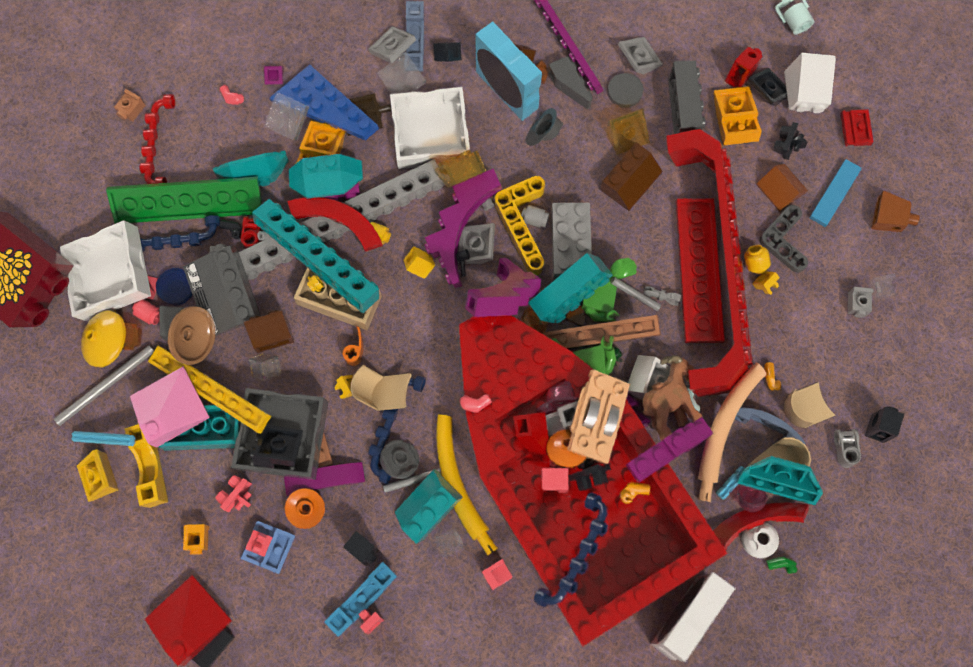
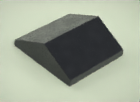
(769, 86)

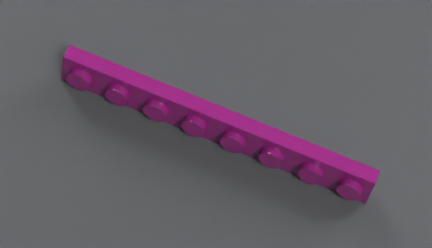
(567, 42)

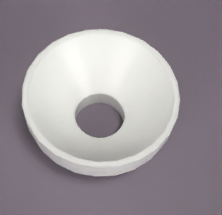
(753, 547)

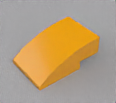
(737, 116)
(321, 140)

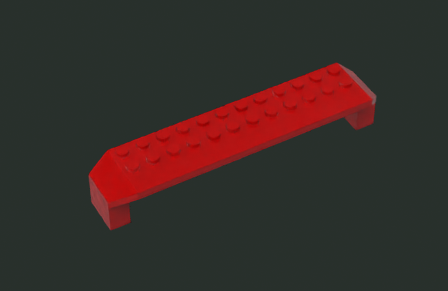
(698, 147)

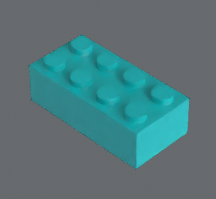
(570, 289)
(214, 433)

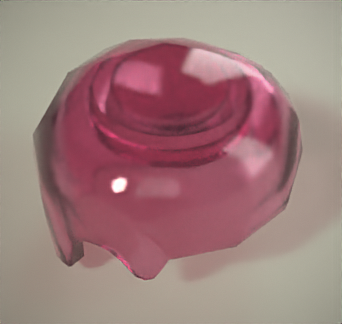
(751, 498)

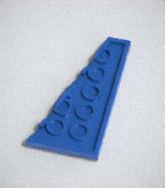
(328, 103)

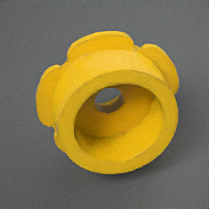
(315, 283)

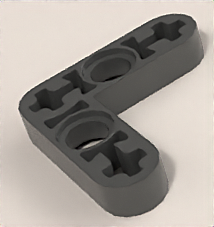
(778, 235)

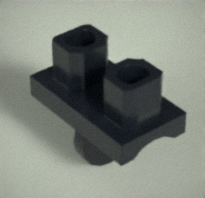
(792, 141)
(589, 470)

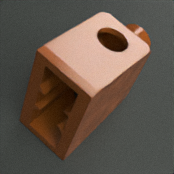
(893, 213)

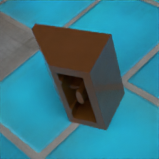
(269, 331)

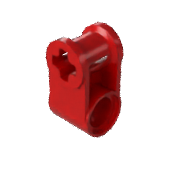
(249, 232)

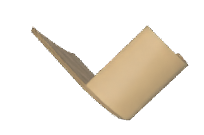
(378, 390)
(806, 406)
(787, 449)

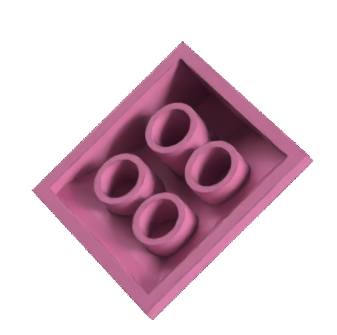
(168, 408)

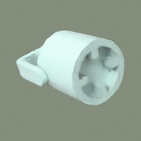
(797, 16)

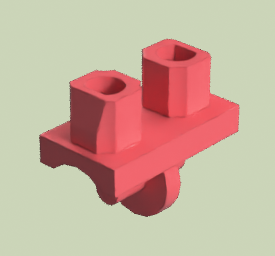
(229, 501)

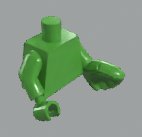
(601, 304)
(600, 358)

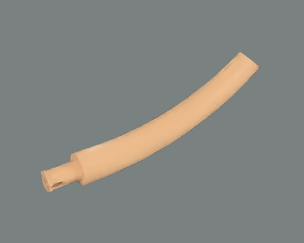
(721, 426)

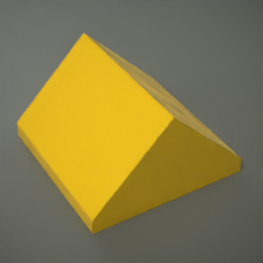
(97, 475)

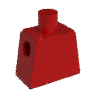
(749, 60)

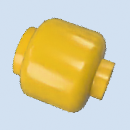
(757, 259)

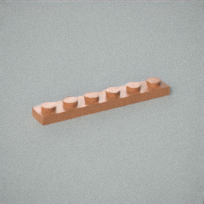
(620, 330)

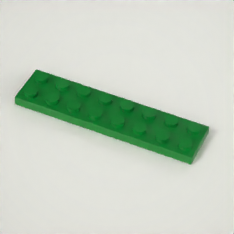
(184, 200)

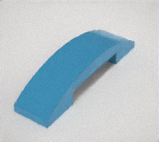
(361, 599)

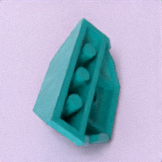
(264, 166)
(325, 175)
(783, 479)

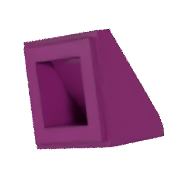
(273, 74)

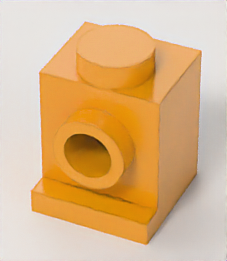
(191, 532)

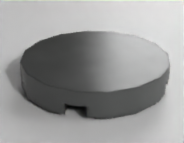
(625, 90)
(399, 459)

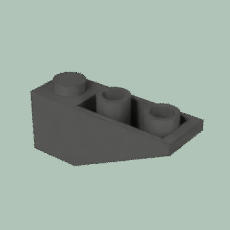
(568, 81)

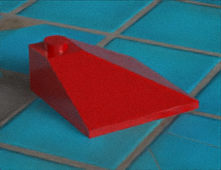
(187, 621)

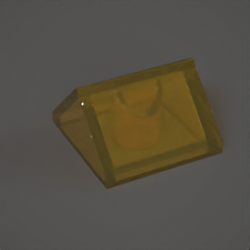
(627, 130)

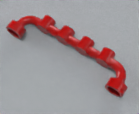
(151, 135)

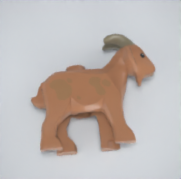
(670, 397)

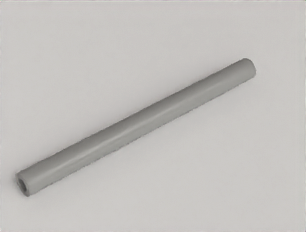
(104, 385)

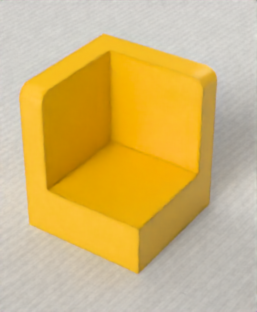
(419, 262)

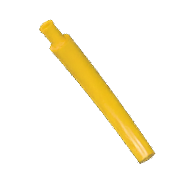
(464, 508)

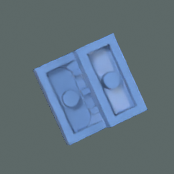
(276, 551)

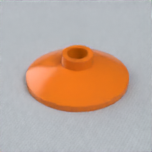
(558, 451)
(297, 515)

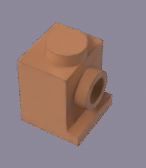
(129, 106)

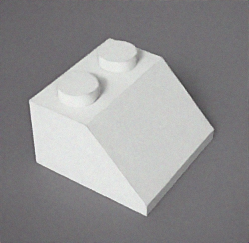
(646, 373)

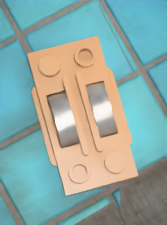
(598, 416)

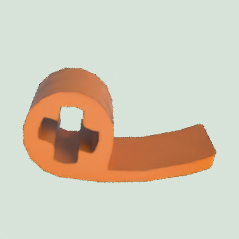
(348, 350)

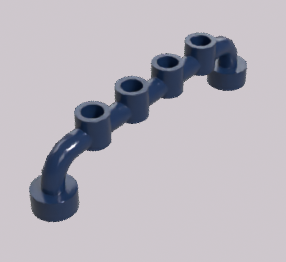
(176, 240)
(383, 432)
(577, 565)

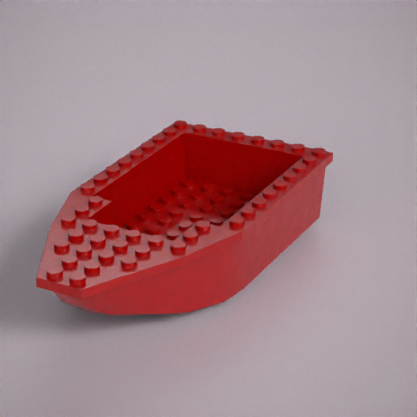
(648, 542)

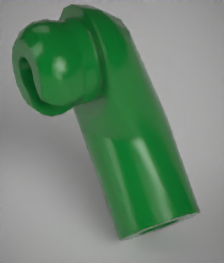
(783, 562)

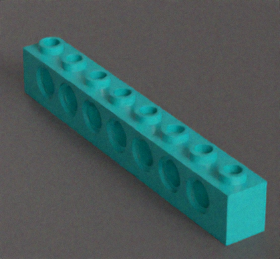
(265, 218)

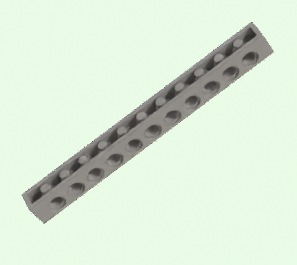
(360, 203)

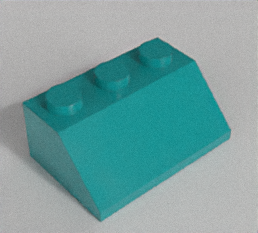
(427, 506)

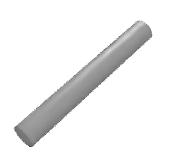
(636, 294)
(407, 481)

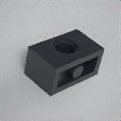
(884, 424)
(361, 549)

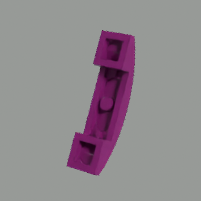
(328, 477)

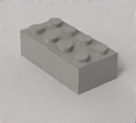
(569, 235)

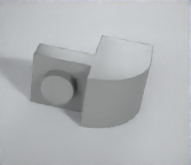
(561, 419)

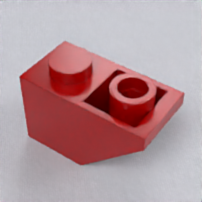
(532, 432)

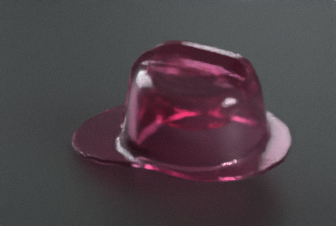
(558, 396)

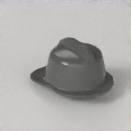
(545, 128)

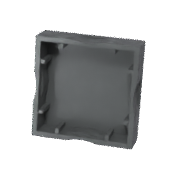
(286, 411)

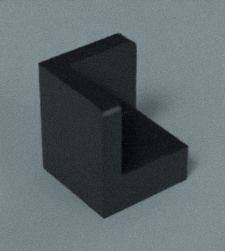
(447, 51)

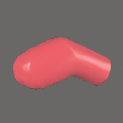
(231, 98)

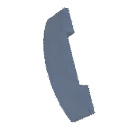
(415, 26)
(768, 420)

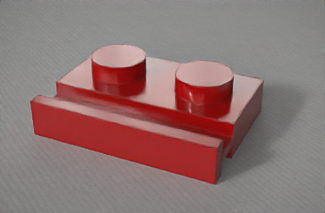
(856, 127)

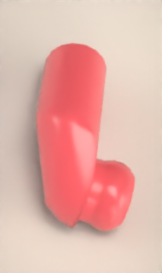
(474, 405)

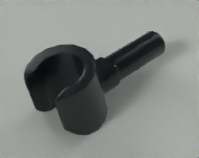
(461, 257)

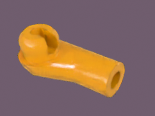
(770, 377)
(632, 490)

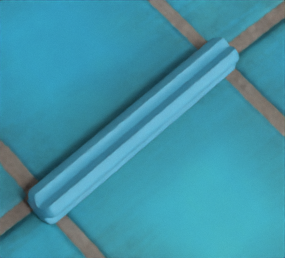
(103, 438)

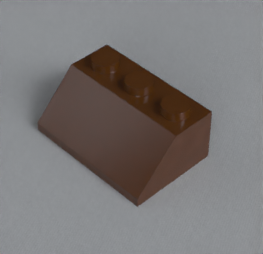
(631, 177)

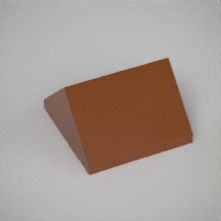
(781, 186)

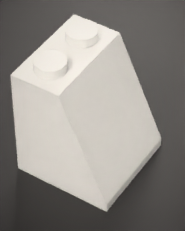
(810, 82)

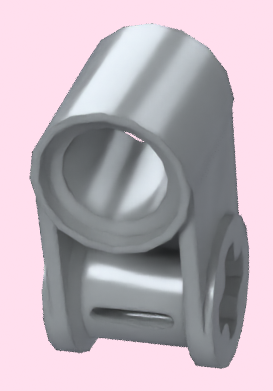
(847, 443)

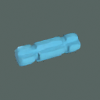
(730, 484)

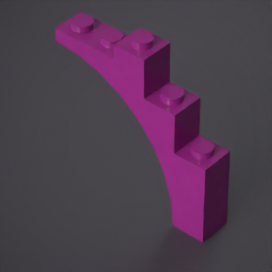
(468, 197)
(504, 297)
(669, 449)

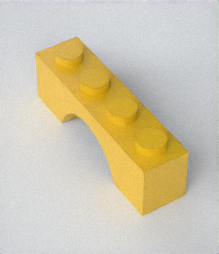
(151, 484)

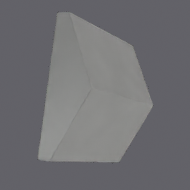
(640, 55)
(479, 243)

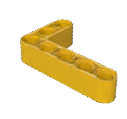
(518, 223)

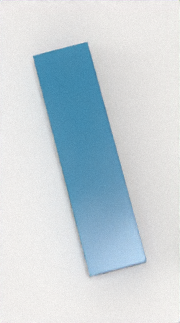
(835, 193)

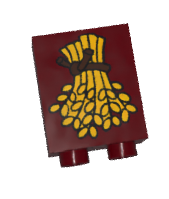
(28, 274)

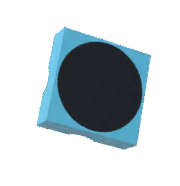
(507, 71)

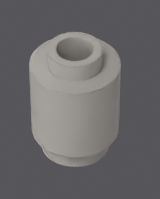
(535, 216)

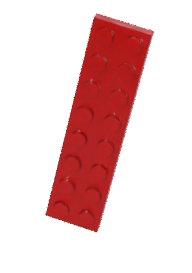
(699, 271)

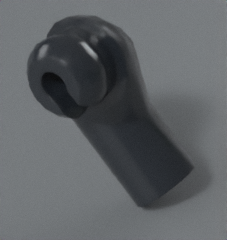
(234, 228)

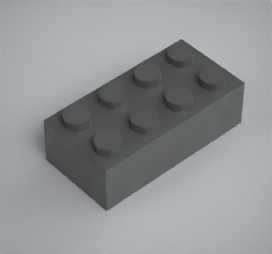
(685, 97)

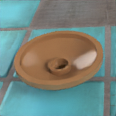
(191, 335)

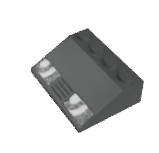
(222, 288)

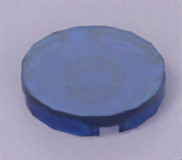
(173, 286)

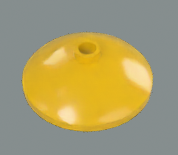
(103, 338)

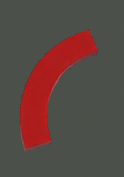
(339, 213)
(779, 512)

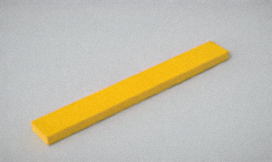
(213, 391)

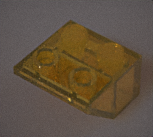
(460, 169)

